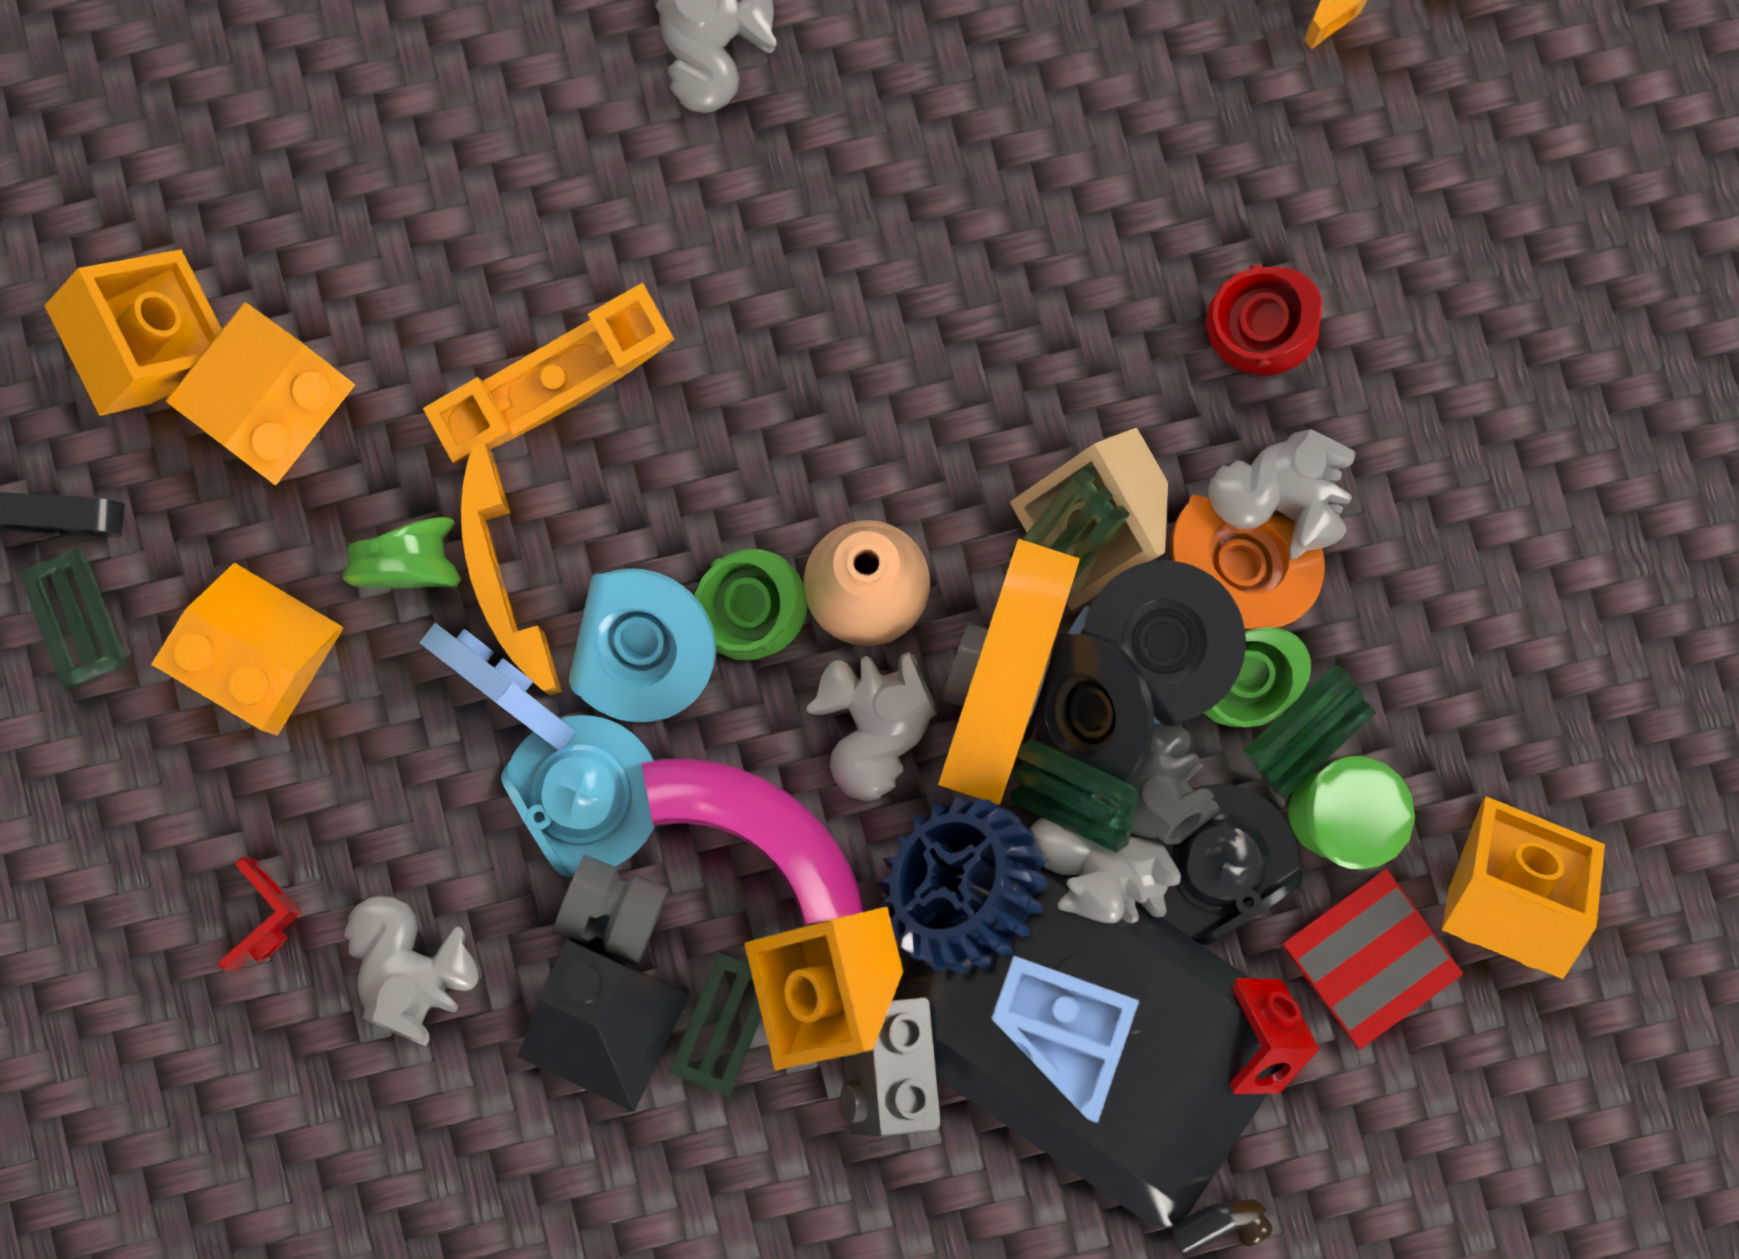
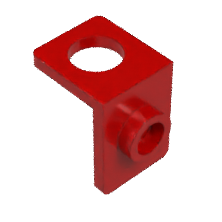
(269, 935)
(1280, 1031)

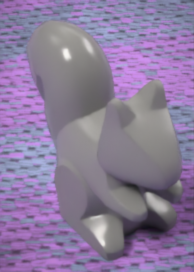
(696, 35)
(1292, 479)
(889, 721)
(1107, 879)
(397, 982)

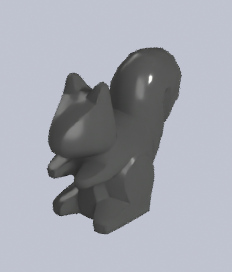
(1165, 801)

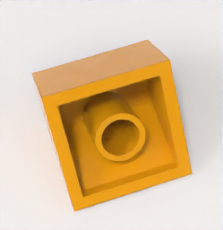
(133, 327)
(260, 393)
(248, 648)
(1525, 888)
(825, 986)

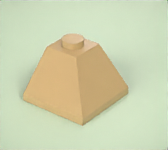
(1136, 483)

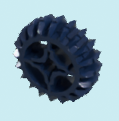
(995, 884)

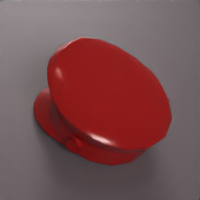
(1265, 319)

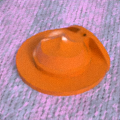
(1250, 563)

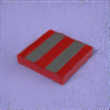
(1371, 959)

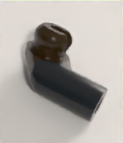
(1220, 1220)

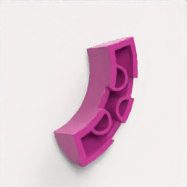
(764, 818)

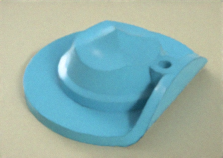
(641, 646)
(584, 795)

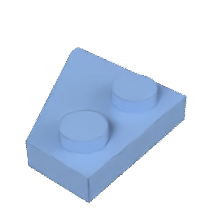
(502, 684)
(1066, 1029)

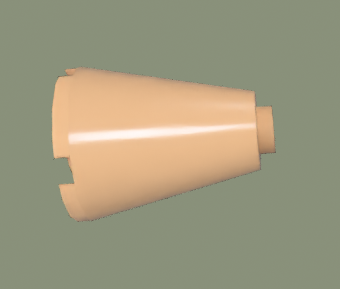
(873, 606)

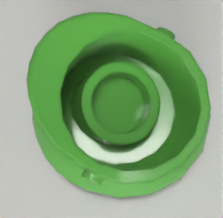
(403, 558)
(752, 603)
(1269, 681)
(1353, 813)

